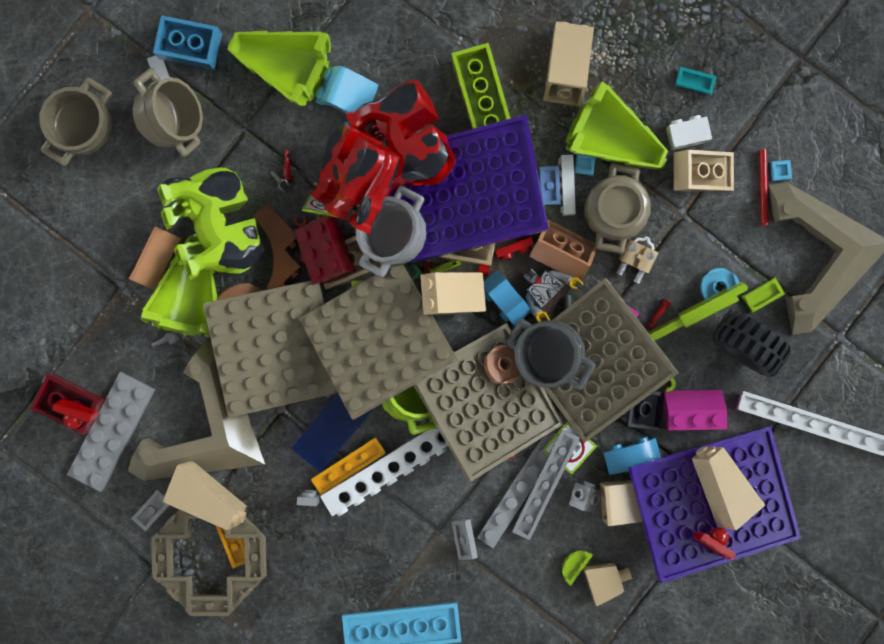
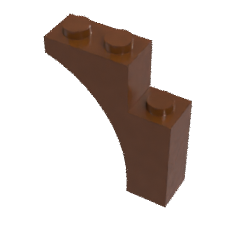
(281, 239)

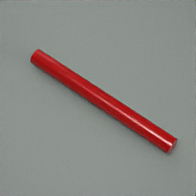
(763, 187)

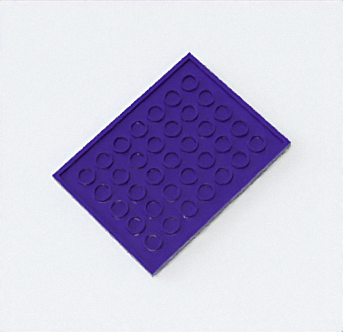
(487, 195)
(677, 507)

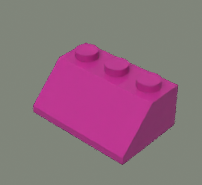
(694, 410)

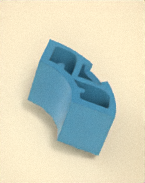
(505, 298)
(622, 457)

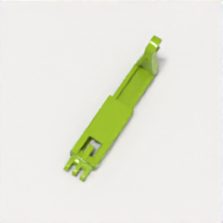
(698, 312)

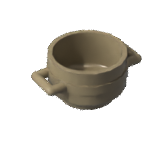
(167, 112)
(75, 121)
(617, 208)

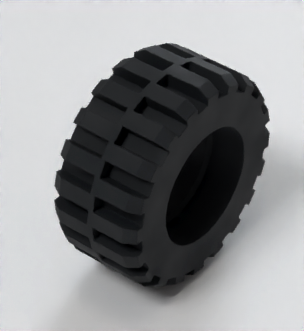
(751, 343)

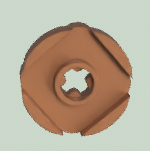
(493, 369)

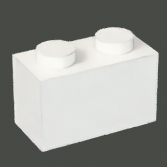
(688, 133)

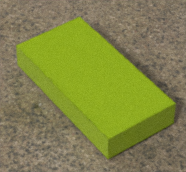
(763, 295)

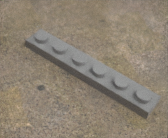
(545, 484)

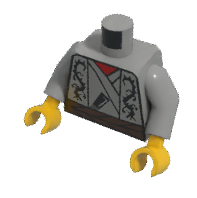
(547, 290)

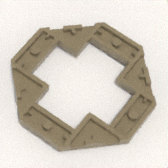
(181, 586)

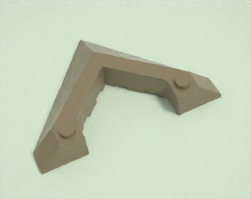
(854, 254)
(232, 439)

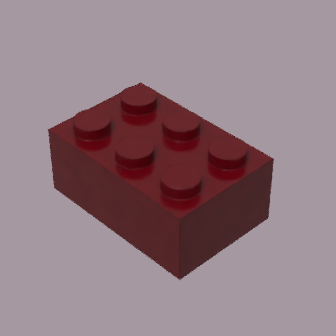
(324, 250)
(57, 388)

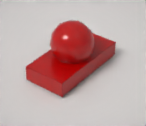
(74, 413)
(716, 542)

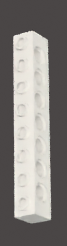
(339, 507)

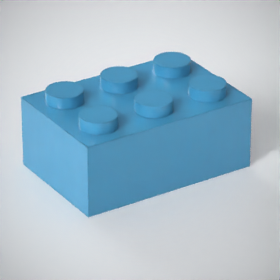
(187, 42)

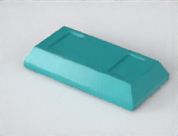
(695, 80)

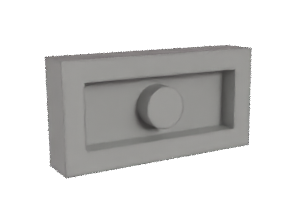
(309, 498)
(150, 510)
(464, 539)

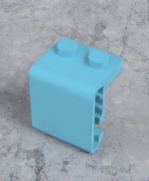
(345, 89)

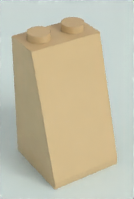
(568, 64)
(452, 293)
(726, 488)
(204, 497)
(619, 503)

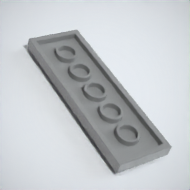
(111, 431)

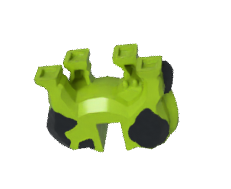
(205, 201)

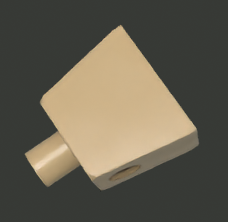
(605, 581)

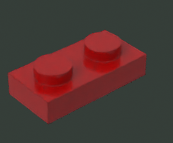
(506, 252)

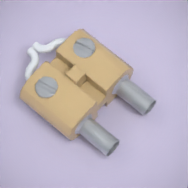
(638, 257)

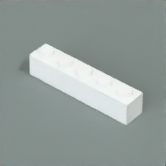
(567, 185)

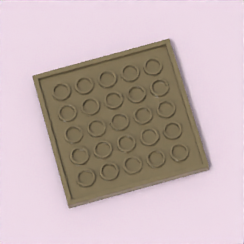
(377, 340)
(265, 350)
(625, 360)
(485, 419)

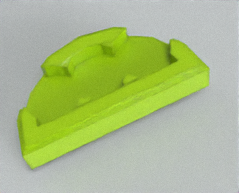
(574, 565)

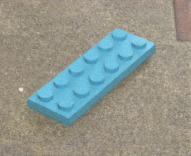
(404, 625)

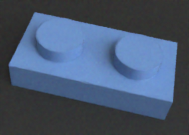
(550, 185)

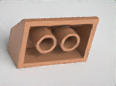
(564, 251)
(155, 258)

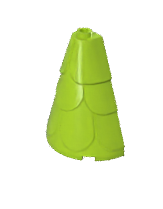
(285, 60)
(613, 132)
(179, 302)

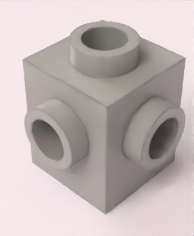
(585, 497)

